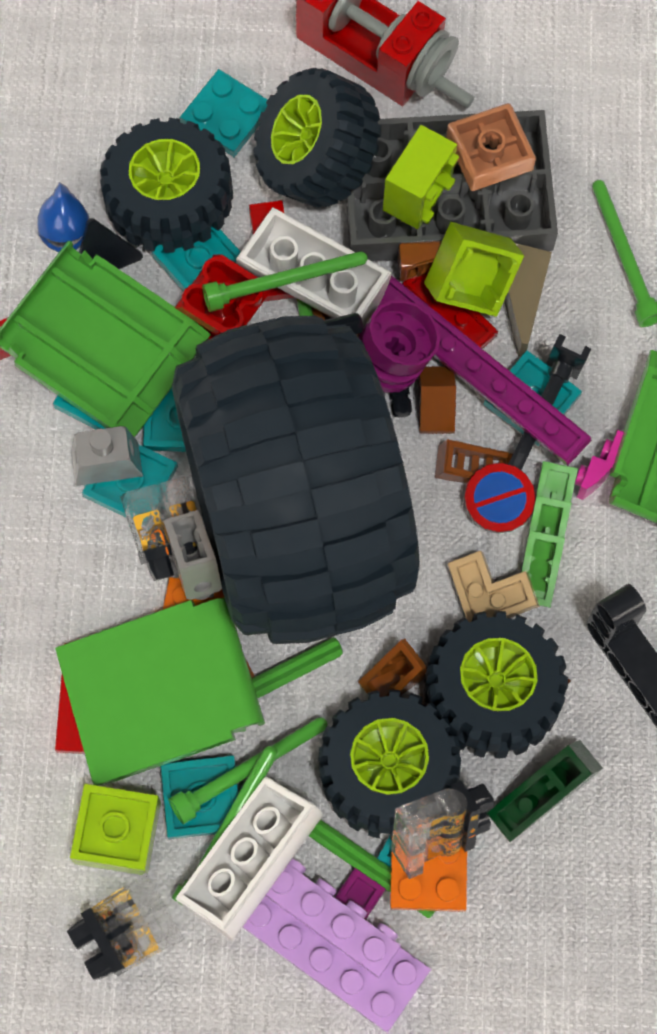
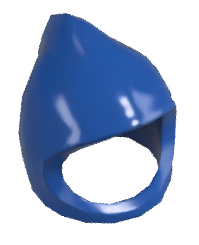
(62, 218)

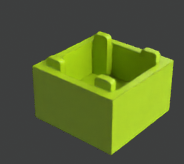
(420, 177)
(473, 269)
(115, 829)

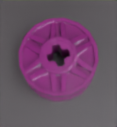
(400, 343)

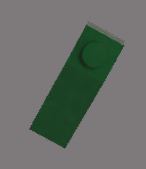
(545, 790)

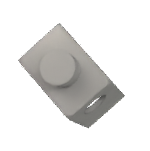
(105, 456)
(197, 570)

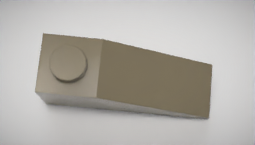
(525, 294)

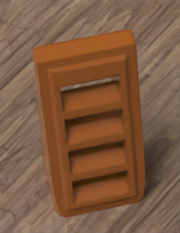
(416, 258)
(457, 473)

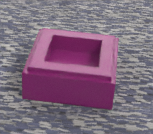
(361, 891)

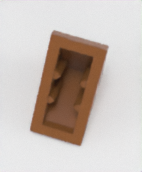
(437, 400)
(396, 670)

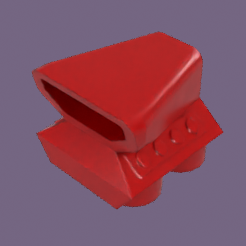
(234, 314)

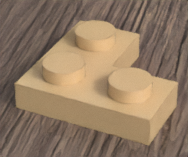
(480, 593)

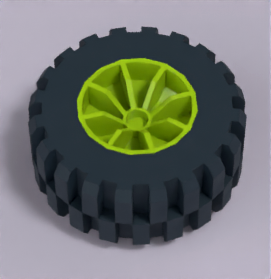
(317, 137)
(166, 184)
(496, 683)
(384, 758)

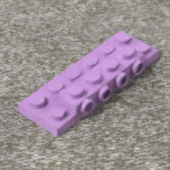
(337, 946)

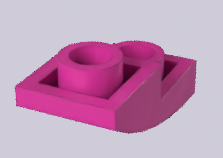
(594, 475)

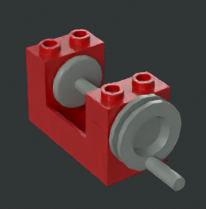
(382, 47)

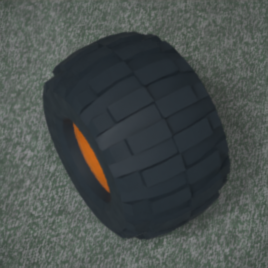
(298, 478)

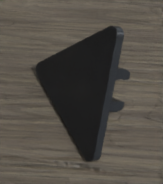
(108, 245)

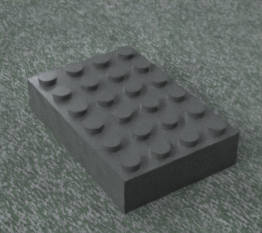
(511, 208)

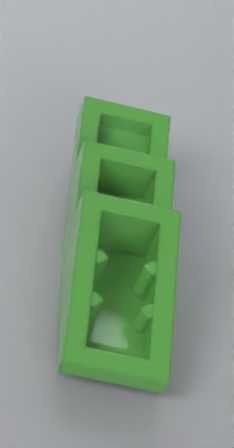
(548, 528)

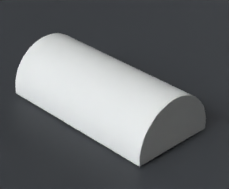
(288, 244)
(249, 857)

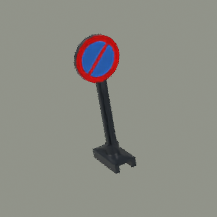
(500, 493)

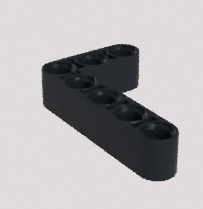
(616, 632)

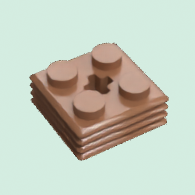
(500, 130)

